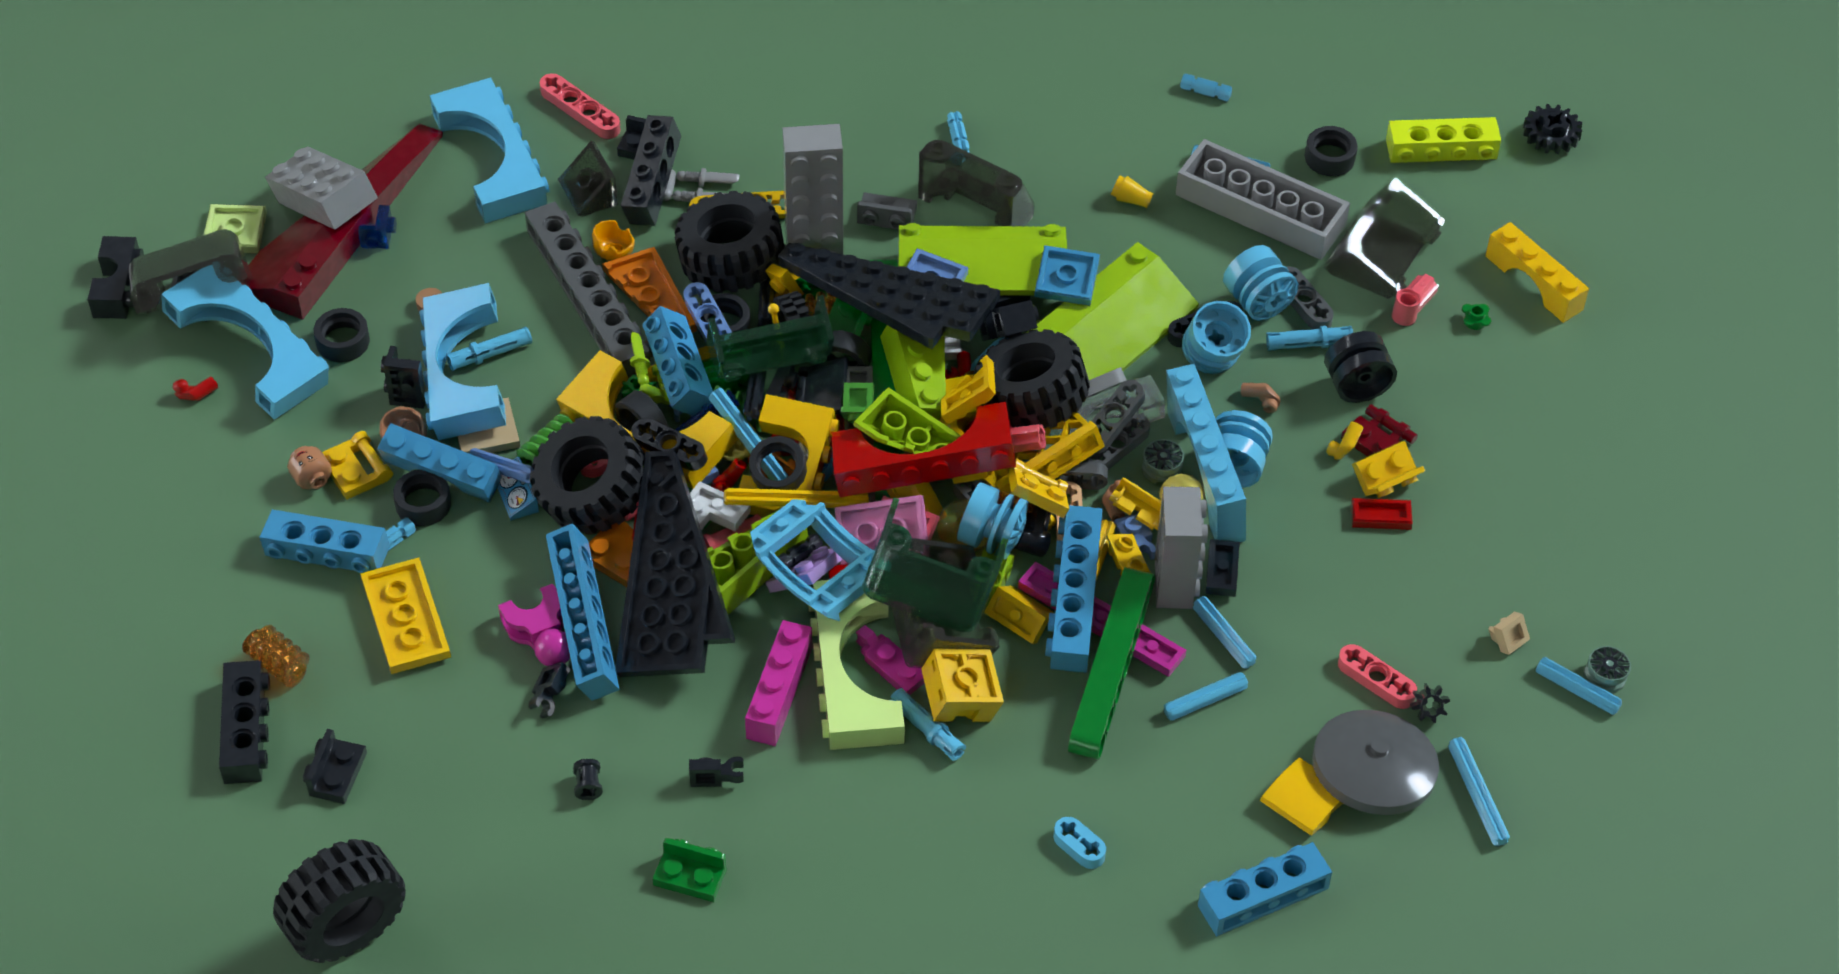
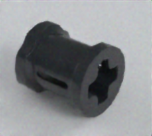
(587, 780)

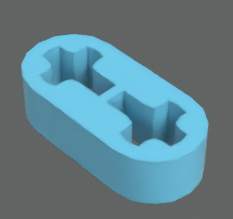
(1078, 843)

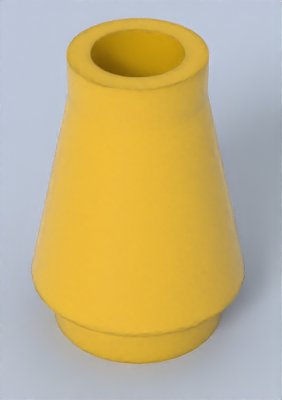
(1131, 192)

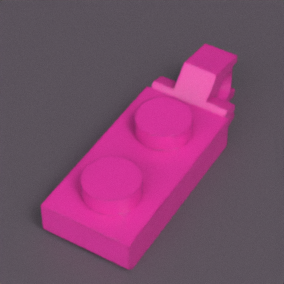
(888, 660)

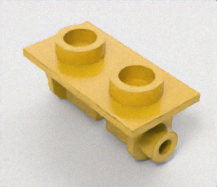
(1130, 497)
(1126, 552)

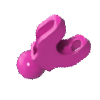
(538, 627)

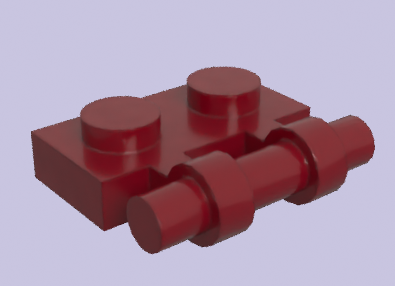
(1373, 438)

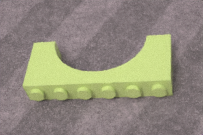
(852, 715)

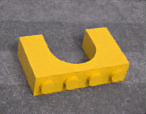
(805, 423)

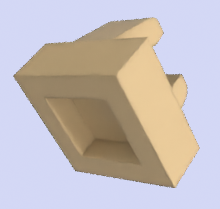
(1510, 633)

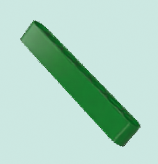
(1111, 663)

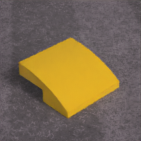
(1301, 797)

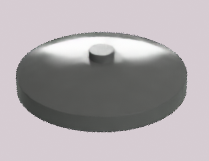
(1375, 762)

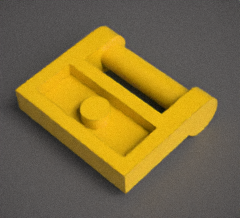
(347, 470)
(1038, 489)

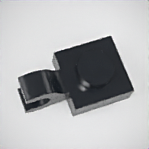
(549, 683)
(711, 773)

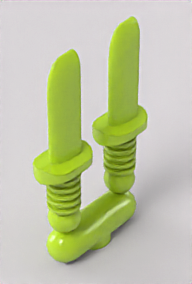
(641, 365)

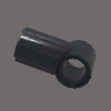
(1035, 537)

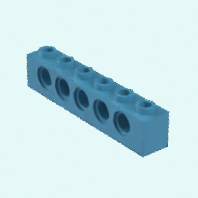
(1074, 605)
(582, 612)

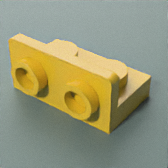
(1386, 469)

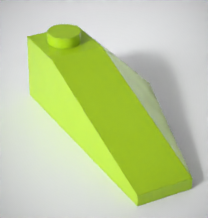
(903, 425)

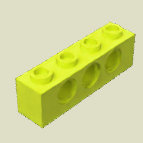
(1443, 139)

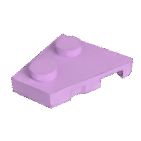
(809, 569)

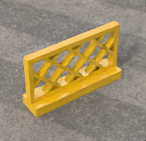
(1059, 458)

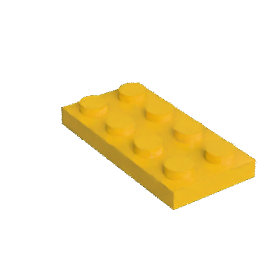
(405, 615)

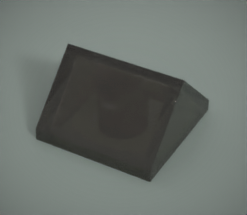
(589, 182)

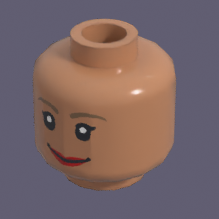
(309, 467)

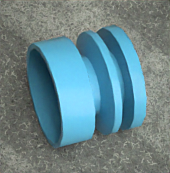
(1260, 282)
(1229, 335)
(1247, 443)
(992, 520)

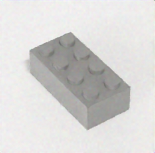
(321, 187)
(1180, 547)

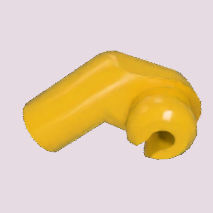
(1348, 442)

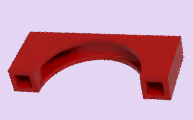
(981, 449)

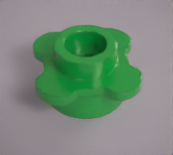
(1476, 316)

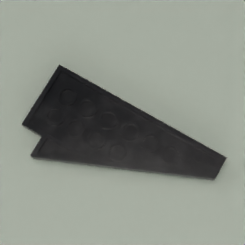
(902, 298)
(671, 587)

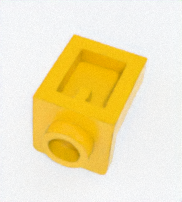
(782, 280)

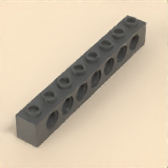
(584, 283)

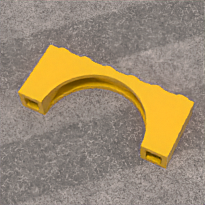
(595, 394)

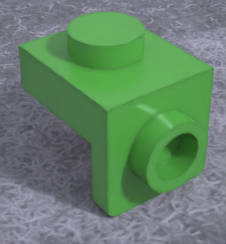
(856, 399)

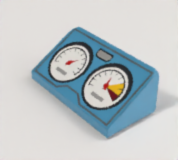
(517, 497)

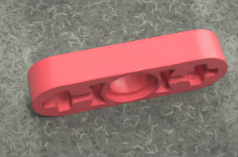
(1373, 664)

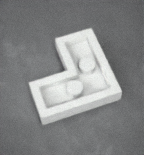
(710, 506)

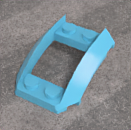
(786, 525)

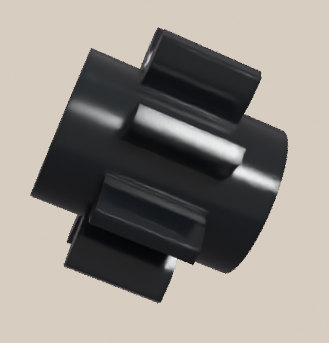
(1438, 704)

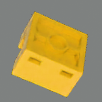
(962, 684)

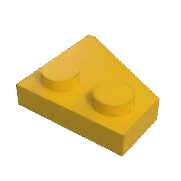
(969, 392)

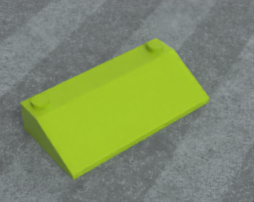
(995, 255)
(1127, 312)

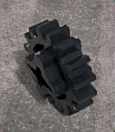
(1552, 129)

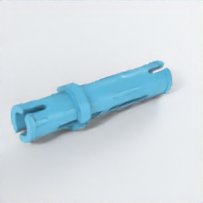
(1306, 338)
(478, 352)
(935, 731)

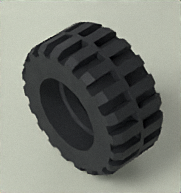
(724, 219)
(1038, 377)
(568, 454)
(339, 900)

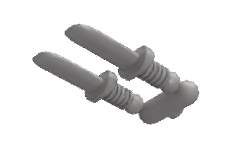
(700, 177)

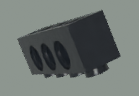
(651, 170)
(248, 763)

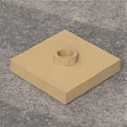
(493, 439)

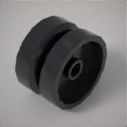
(1360, 366)

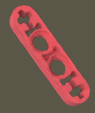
(576, 108)

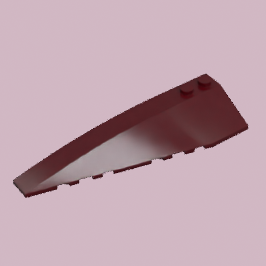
(309, 255)

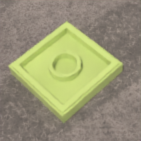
(243, 220)

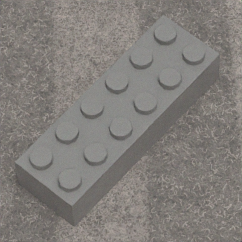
(813, 186)
(1262, 199)

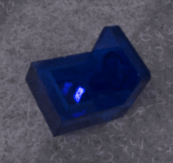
(379, 234)

